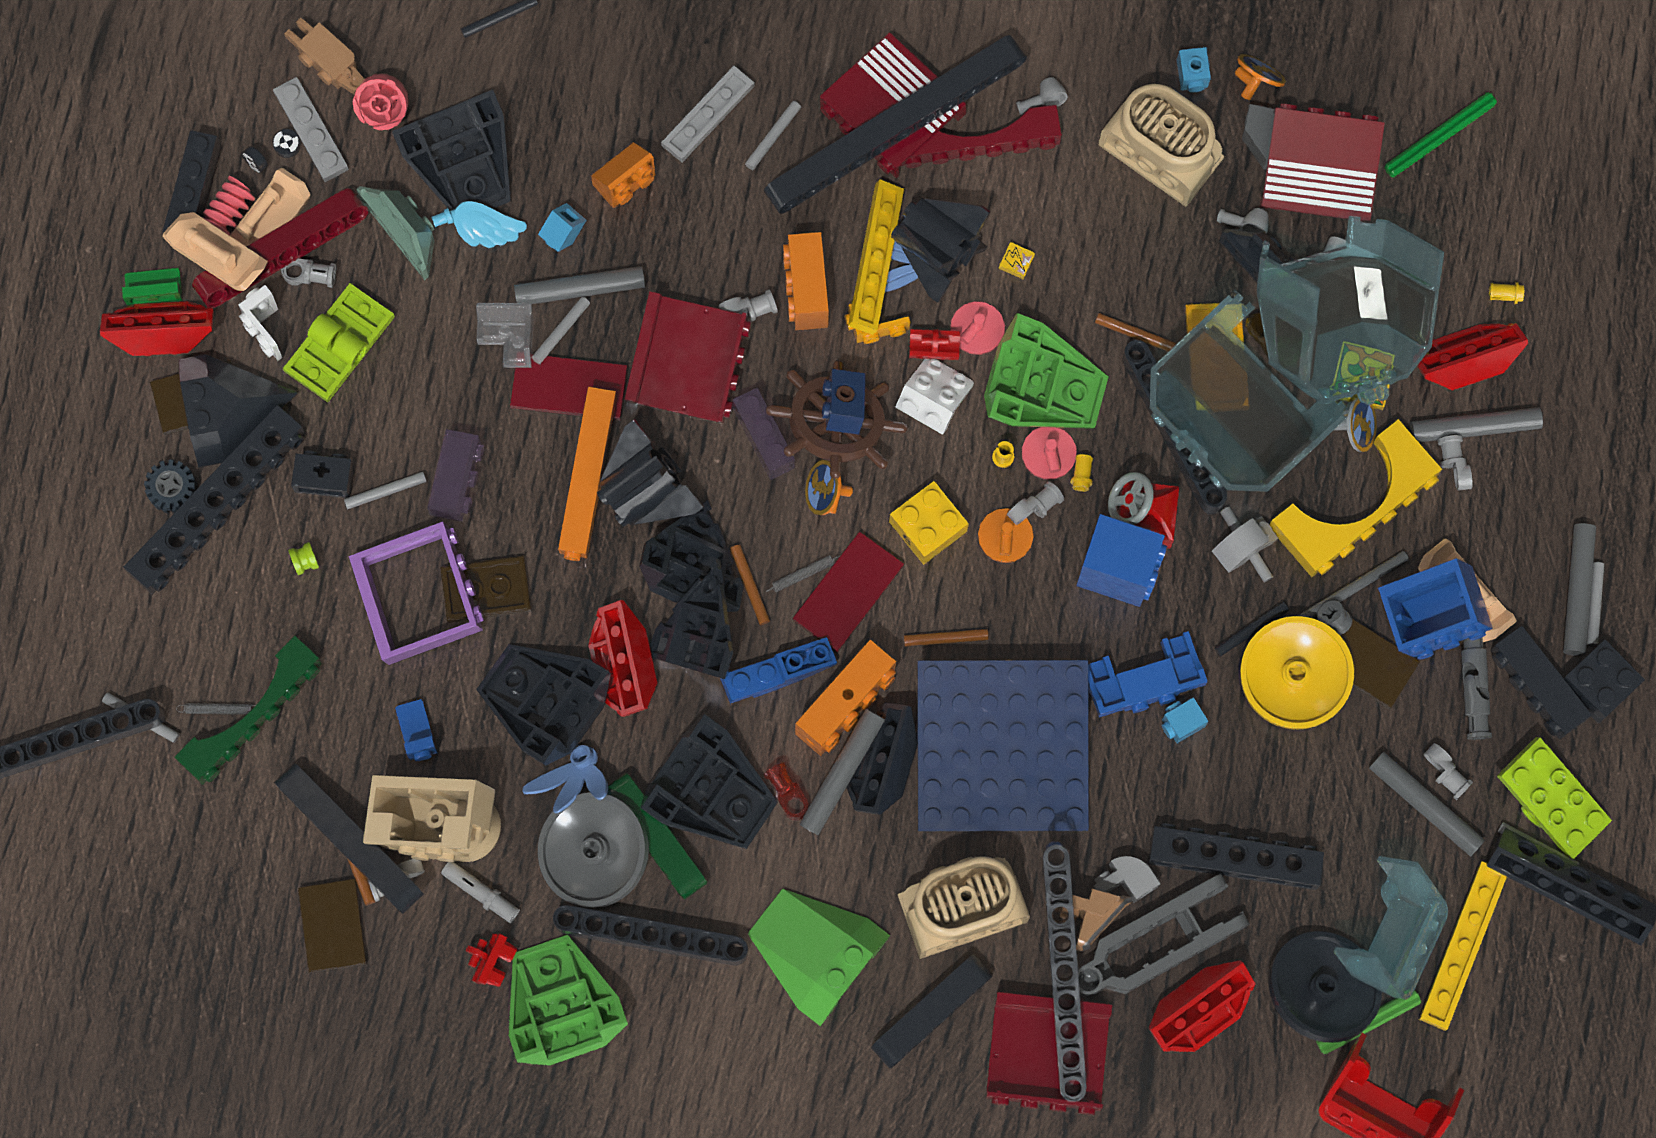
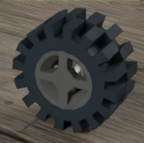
(166, 478)

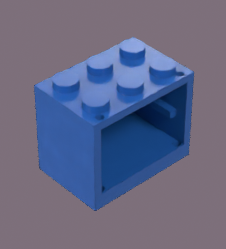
(1122, 561)
(1435, 609)

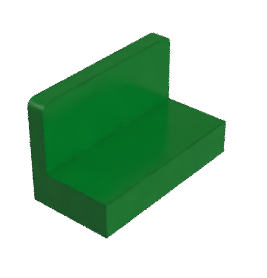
(152, 287)

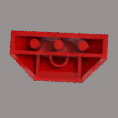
(157, 327)
(1472, 354)
(623, 649)
(1202, 1007)

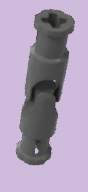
(1476, 689)

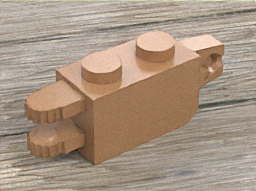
(327, 55)

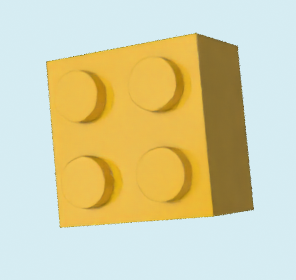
(928, 522)

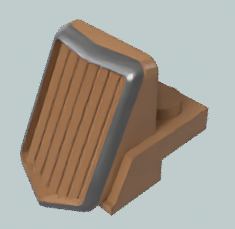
(1096, 915)

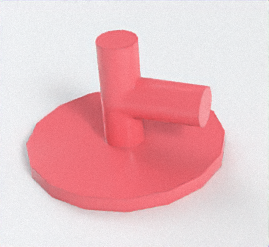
(979, 327)
(1049, 453)

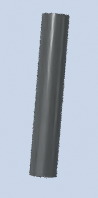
(580, 285)
(1477, 424)
(1579, 589)
(842, 772)
(1427, 804)

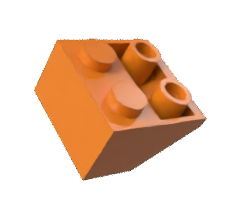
(624, 175)

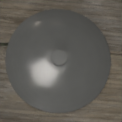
(593, 851)

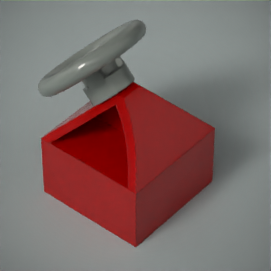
(1145, 504)

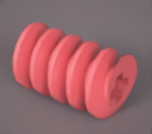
(228, 204)

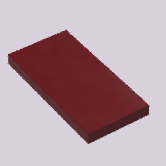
(563, 383)
(848, 591)

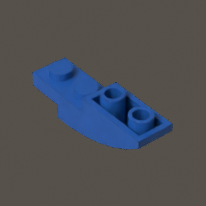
(779, 671)

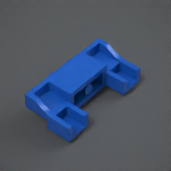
(1148, 683)

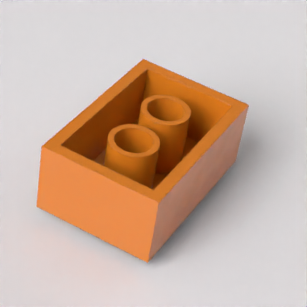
(806, 281)

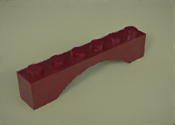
(1034, 129)

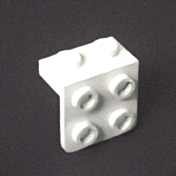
(255, 309)
(934, 394)

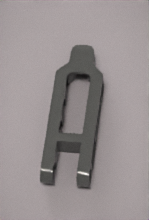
(1099, 976)

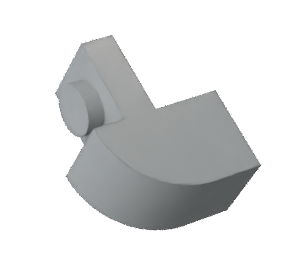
(1244, 543)
(1131, 874)

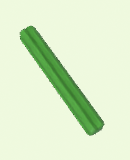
(1386, 1012)

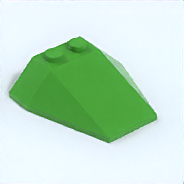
(1042, 380)
(815, 950)
(560, 1004)

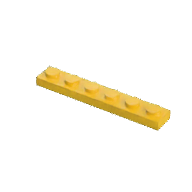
(875, 257)
(1463, 947)

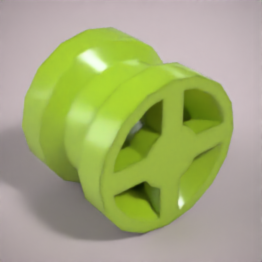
(303, 558)

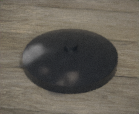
(1318, 992)

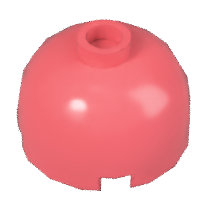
(381, 101)

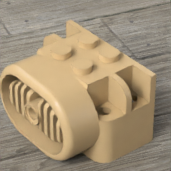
(1164, 140)
(432, 817)
(944, 921)

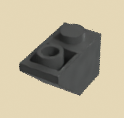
(1258, 132)

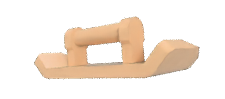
(276, 206)
(214, 251)
(1500, 617)

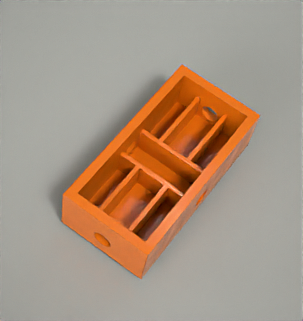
(845, 698)

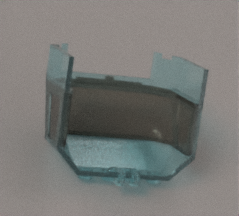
(1351, 313)
(1233, 407)

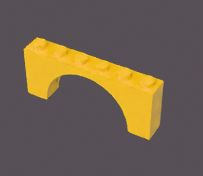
(1319, 543)

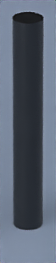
(497, 17)
(1251, 629)

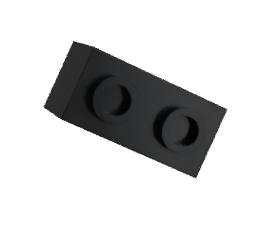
(334, 483)

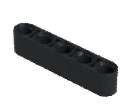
(931, 1011)

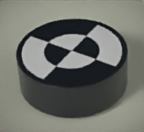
(286, 143)
(254, 159)

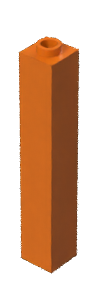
(587, 473)

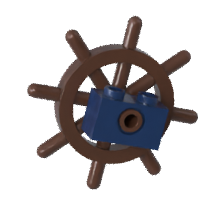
(839, 415)

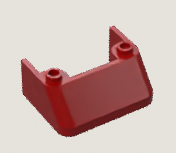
(1371, 1112)

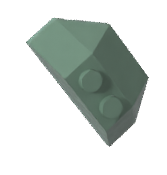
(402, 224)

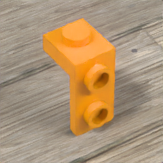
(893, 328)

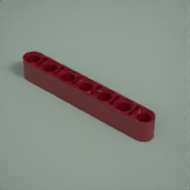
(291, 242)

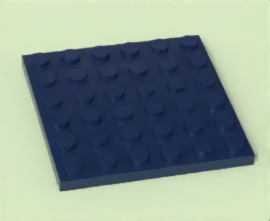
(1002, 745)

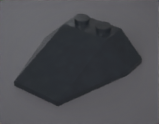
(460, 152)
(545, 699)
(709, 787)

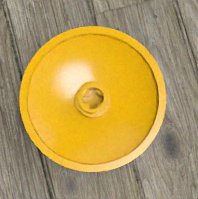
(1297, 672)

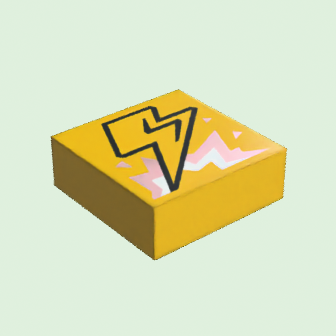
(1016, 260)

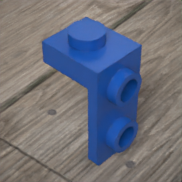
(416, 730)

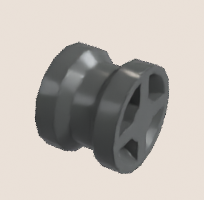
(1335, 616)

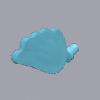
(481, 224)

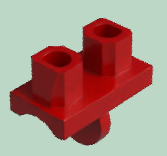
(934, 344)
(496, 948)

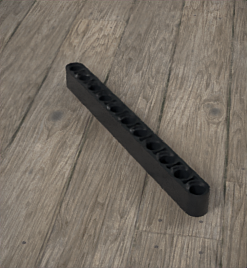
(895, 124)

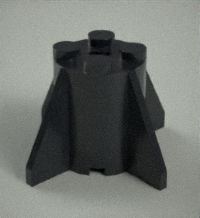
(940, 239)
(644, 481)

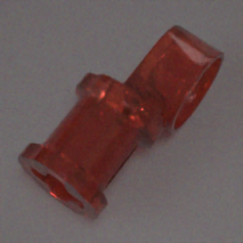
(786, 792)

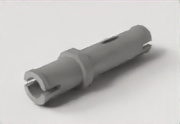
(490, 899)

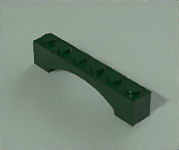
(206, 756)

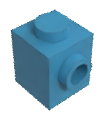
(1193, 69)
(562, 227)
(1183, 720)

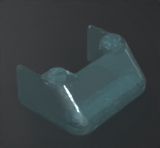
(1405, 934)

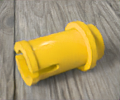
(1506, 292)
(1003, 460)
(1082, 473)

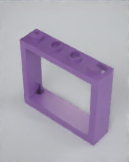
(360, 564)

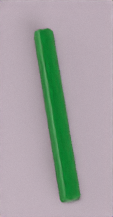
(1440, 134)

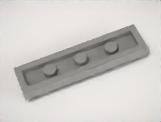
(707, 114)
(310, 129)

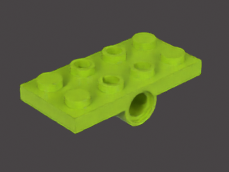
(338, 342)
(1553, 798)

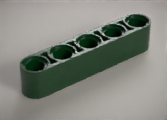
(662, 843)

